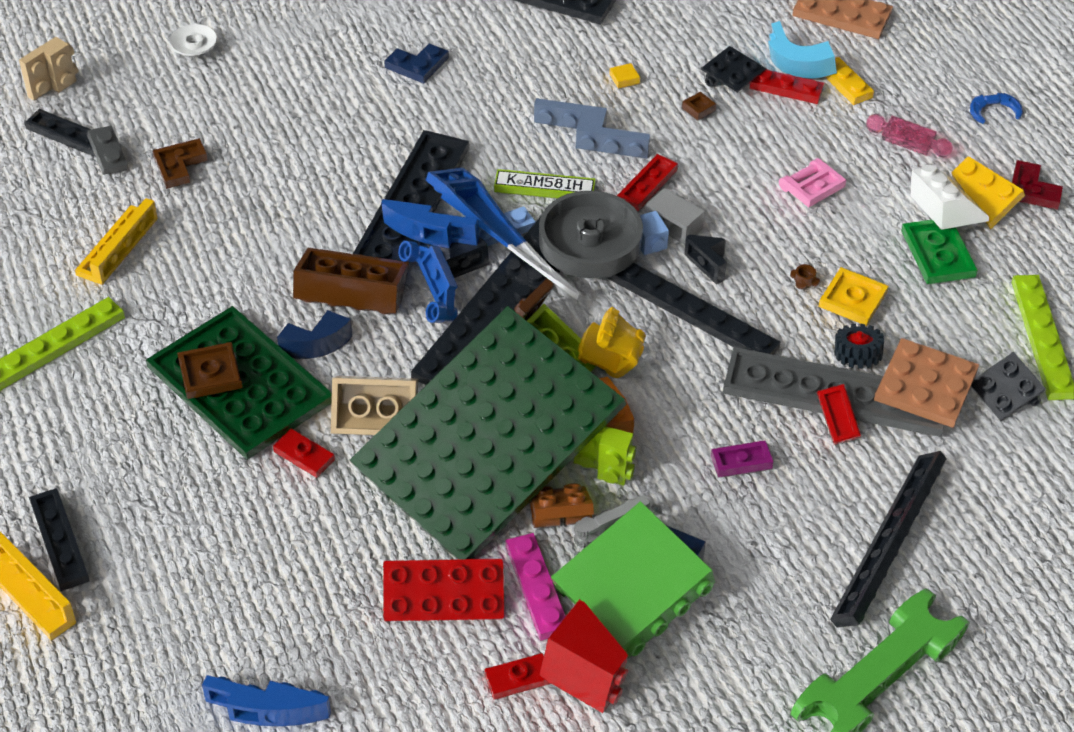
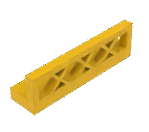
(118, 242)
(33, 592)

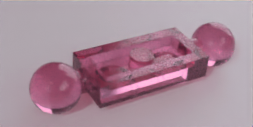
(909, 135)

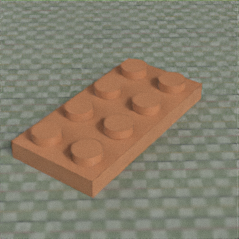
(856, 16)

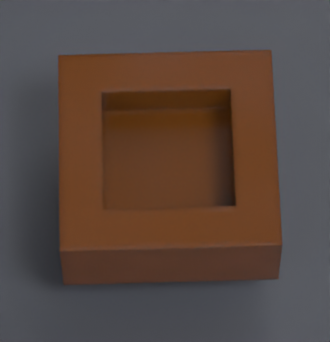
(699, 106)

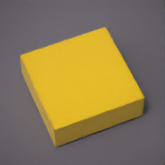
(624, 75)

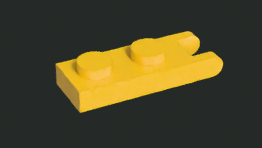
(849, 83)

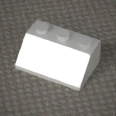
(944, 199)

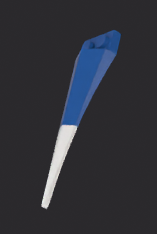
(472, 200)

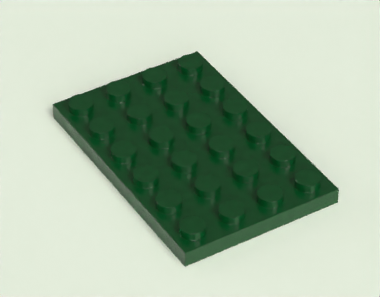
(274, 388)

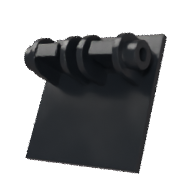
(732, 69)
(1008, 386)

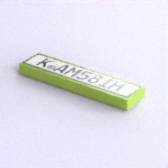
(540, 184)

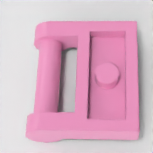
(815, 188)

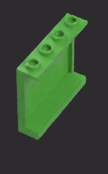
(635, 578)

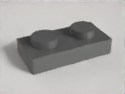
(107, 150)

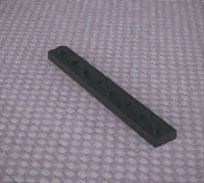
(694, 310)
(888, 540)

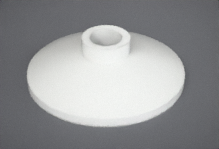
(193, 39)

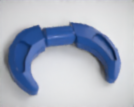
(981, 101)

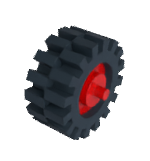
(859, 345)

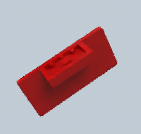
(443, 590)

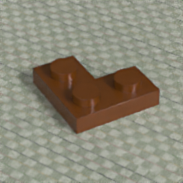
(174, 158)

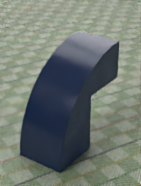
(327, 336)

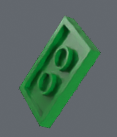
(938, 252)

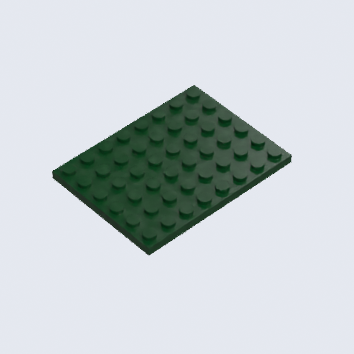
(487, 434)

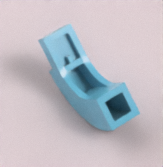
(798, 60)

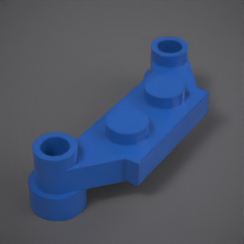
(437, 277)

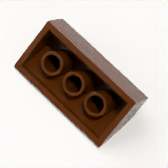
(350, 280)

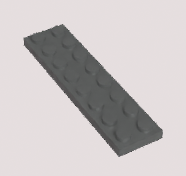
(796, 385)

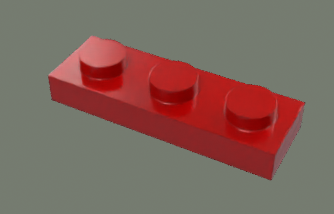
(788, 86)
(648, 181)

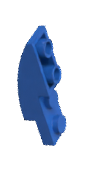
(427, 227)
(276, 706)

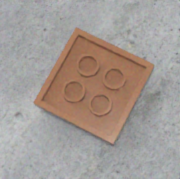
(926, 382)

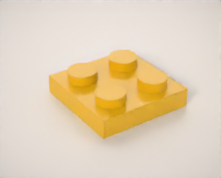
(853, 296)

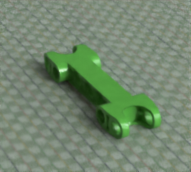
(915, 635)

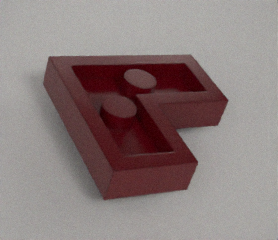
(1035, 191)

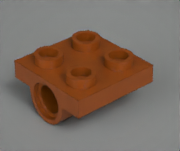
(568, 503)

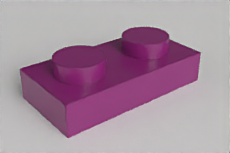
(741, 458)

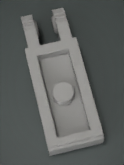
(590, 528)

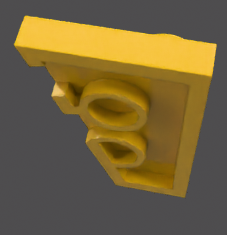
(987, 189)

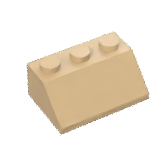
(368, 403)

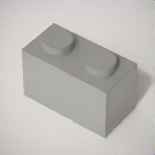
(677, 214)

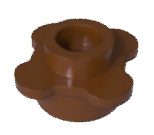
(805, 276)

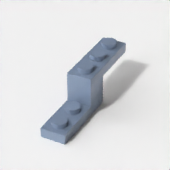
(591, 128)

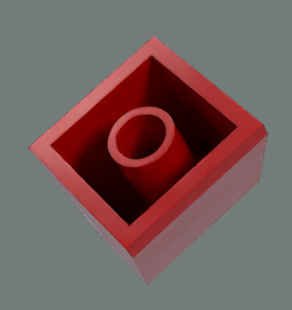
(585, 659)

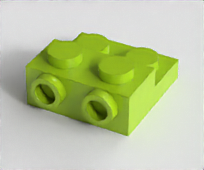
(611, 454)

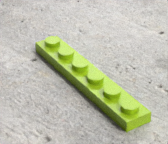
(1043, 337)
(58, 341)

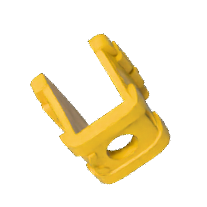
(612, 345)

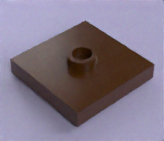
(533, 302)
(209, 370)

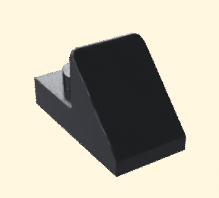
(707, 255)

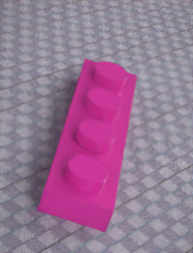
(535, 584)

